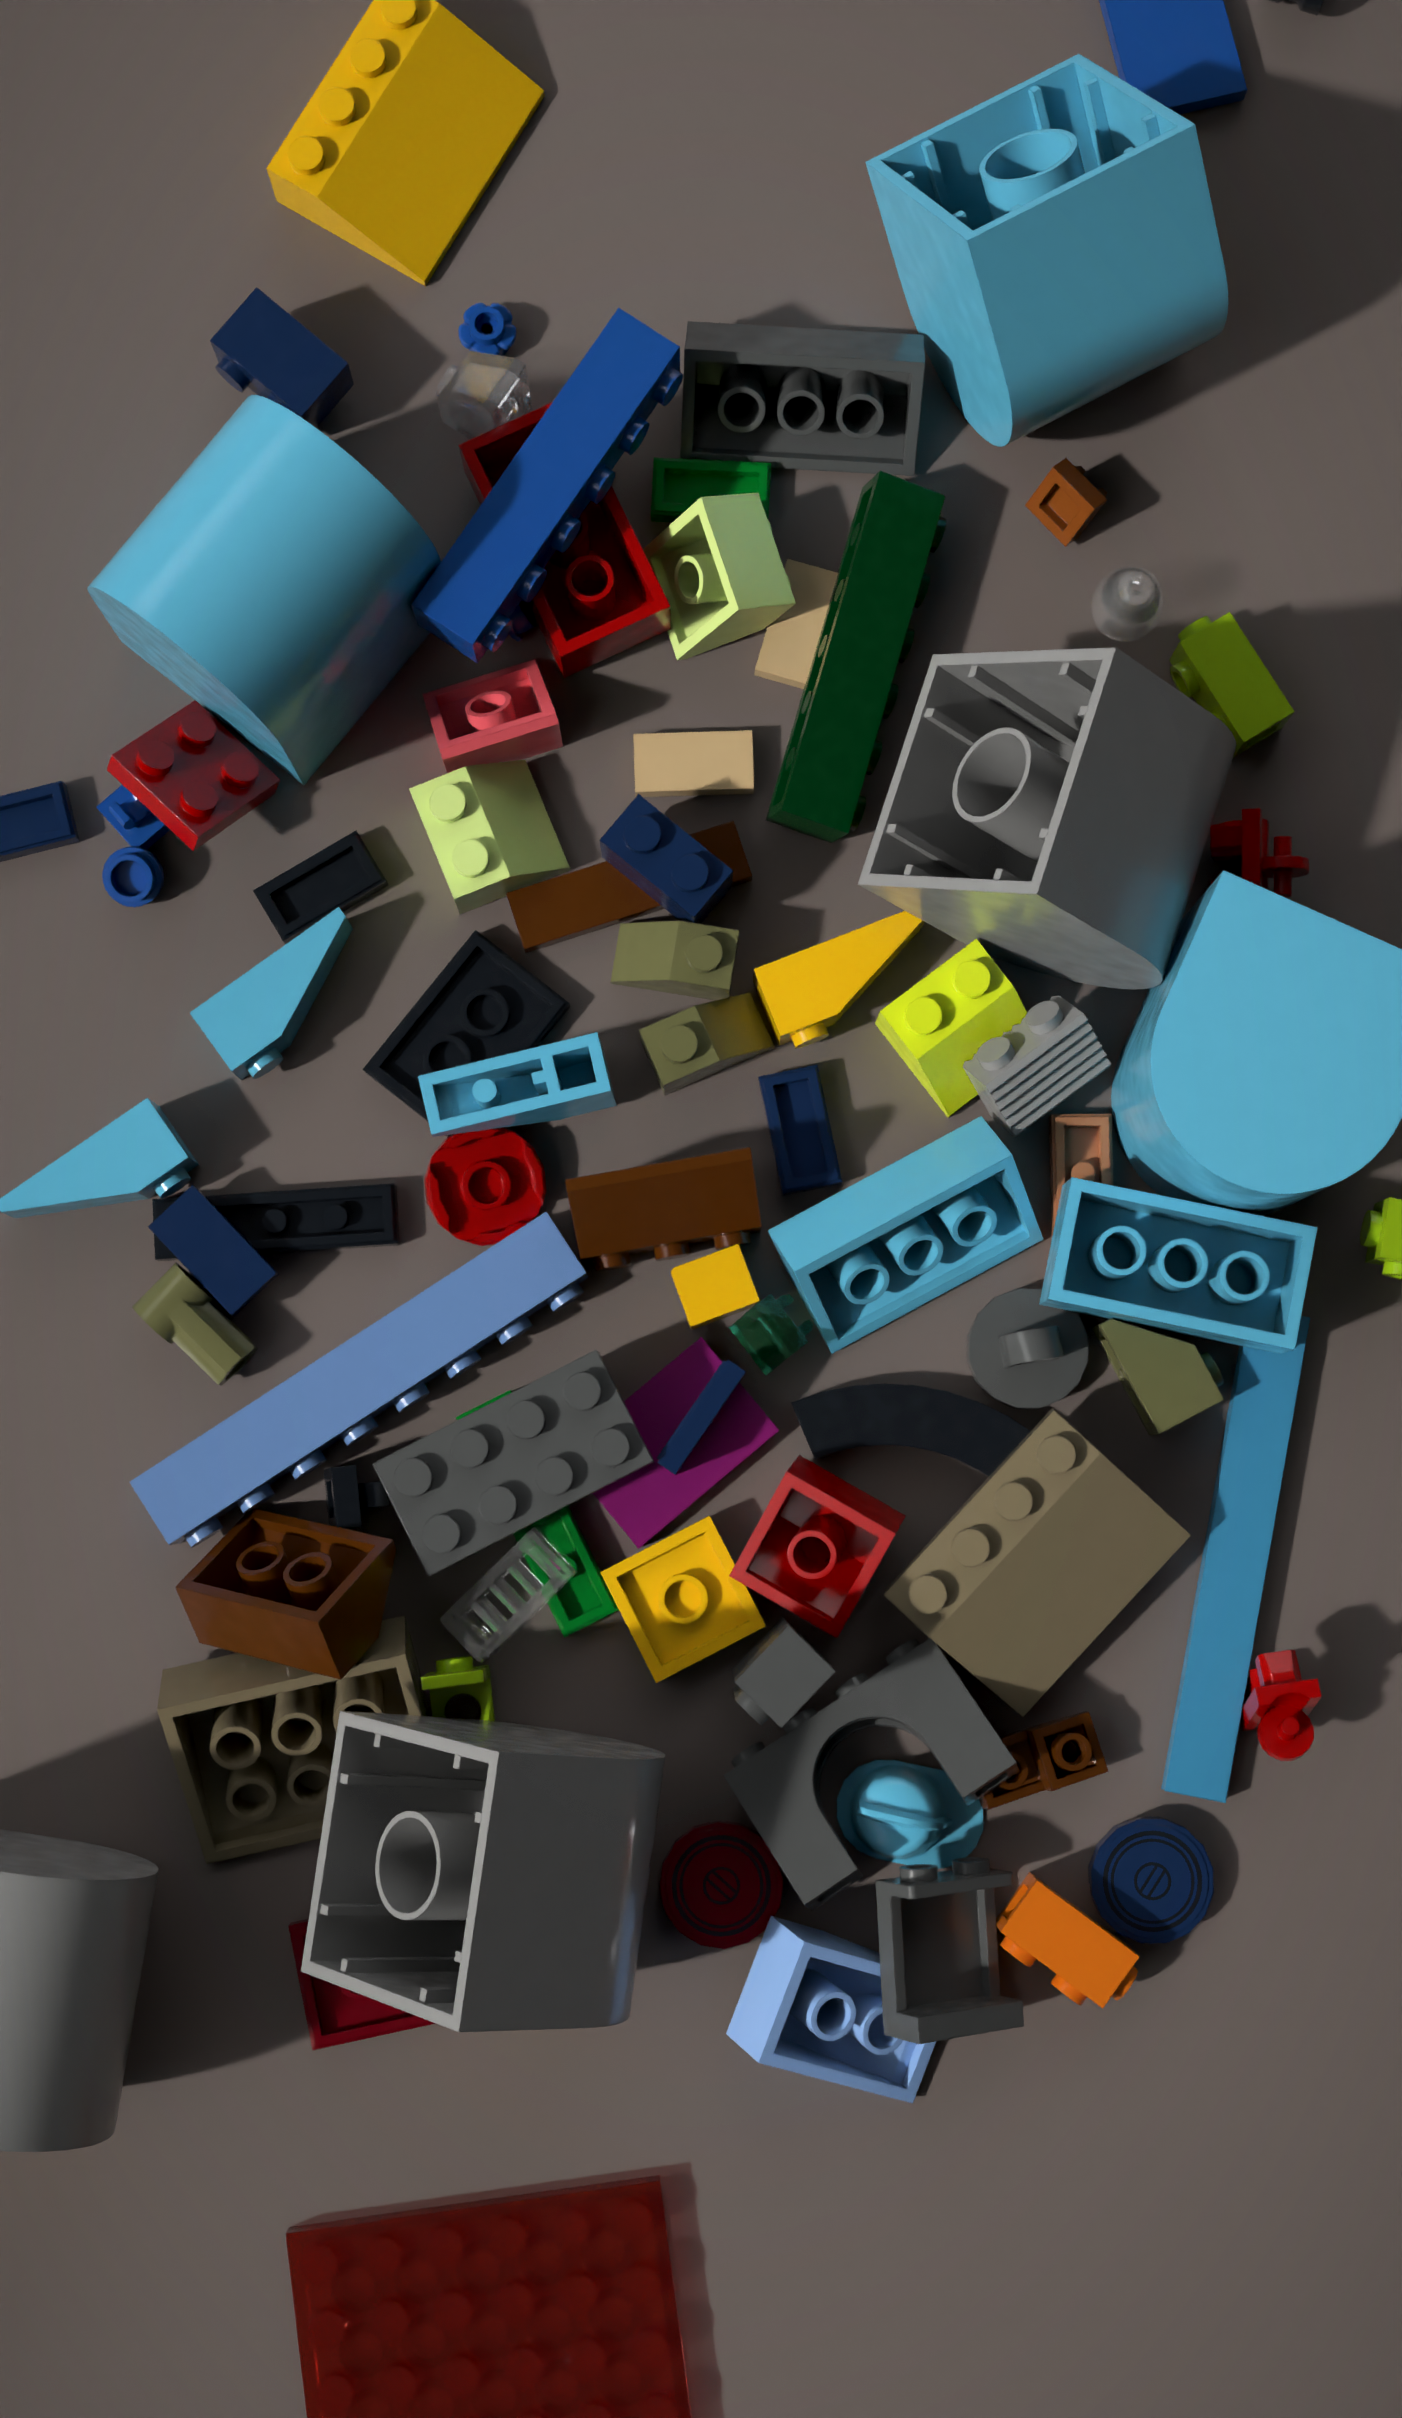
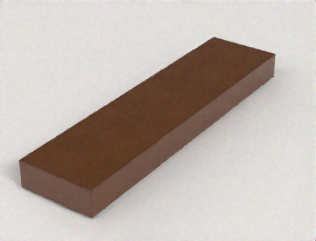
(603, 895)

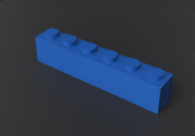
(549, 486)

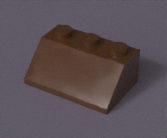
(665, 1208)
(291, 1592)

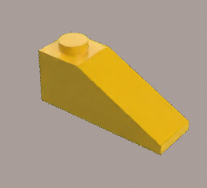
(822, 982)

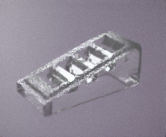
(466, 1626)

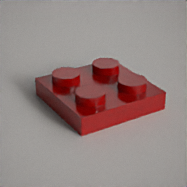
(193, 775)

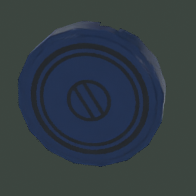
(1151, 1880)

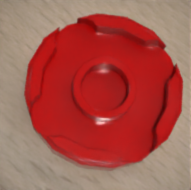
(484, 1185)

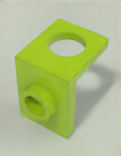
(456, 1677)

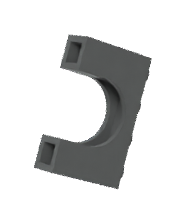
(782, 1781)

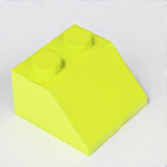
(947, 1021)

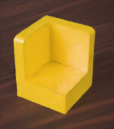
(714, 1286)

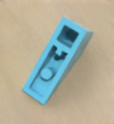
(267, 1004)
(519, 1088)
(118, 1164)

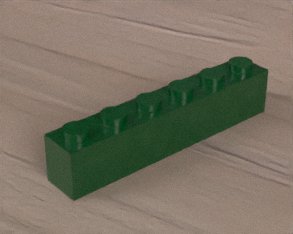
(857, 658)

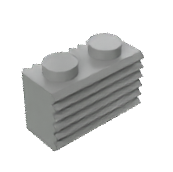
(1036, 1064)

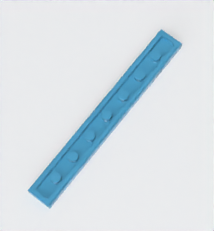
(1233, 1571)

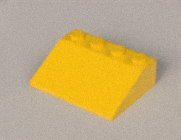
(404, 135)

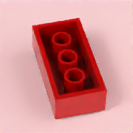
(599, 590)

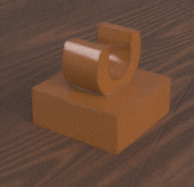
(1066, 501)

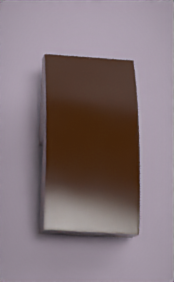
(1049, 1758)

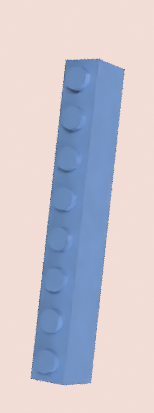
(359, 1381)

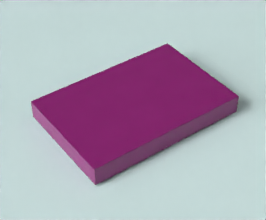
(654, 1495)

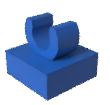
(132, 819)

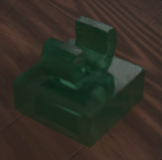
(770, 1333)

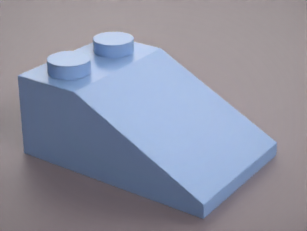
(820, 2014)

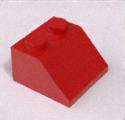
(817, 1545)

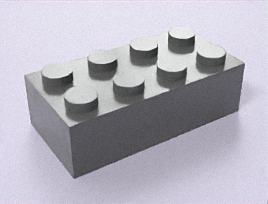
(513, 1463)

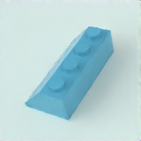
(907, 1233)

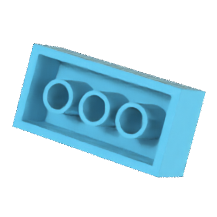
(1178, 1266)

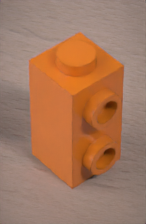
(1068, 1941)

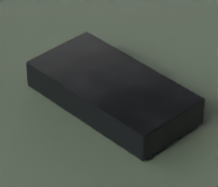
(317, 886)

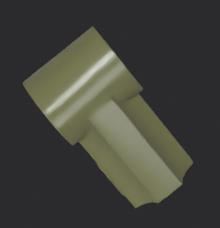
(184, 1314)

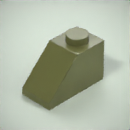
(676, 958)
(704, 1041)
(1160, 1374)

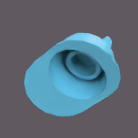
(907, 1814)

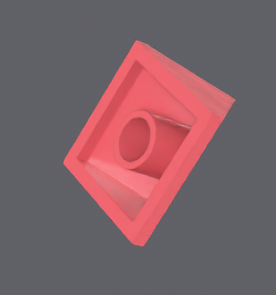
(494, 718)

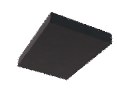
(470, 1013)

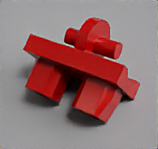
(1249, 842)
(1280, 1705)

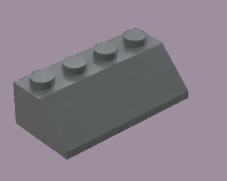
(802, 397)

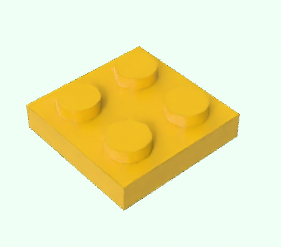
(682, 1599)

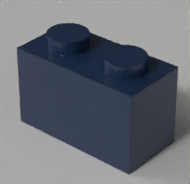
(280, 359)
(666, 862)

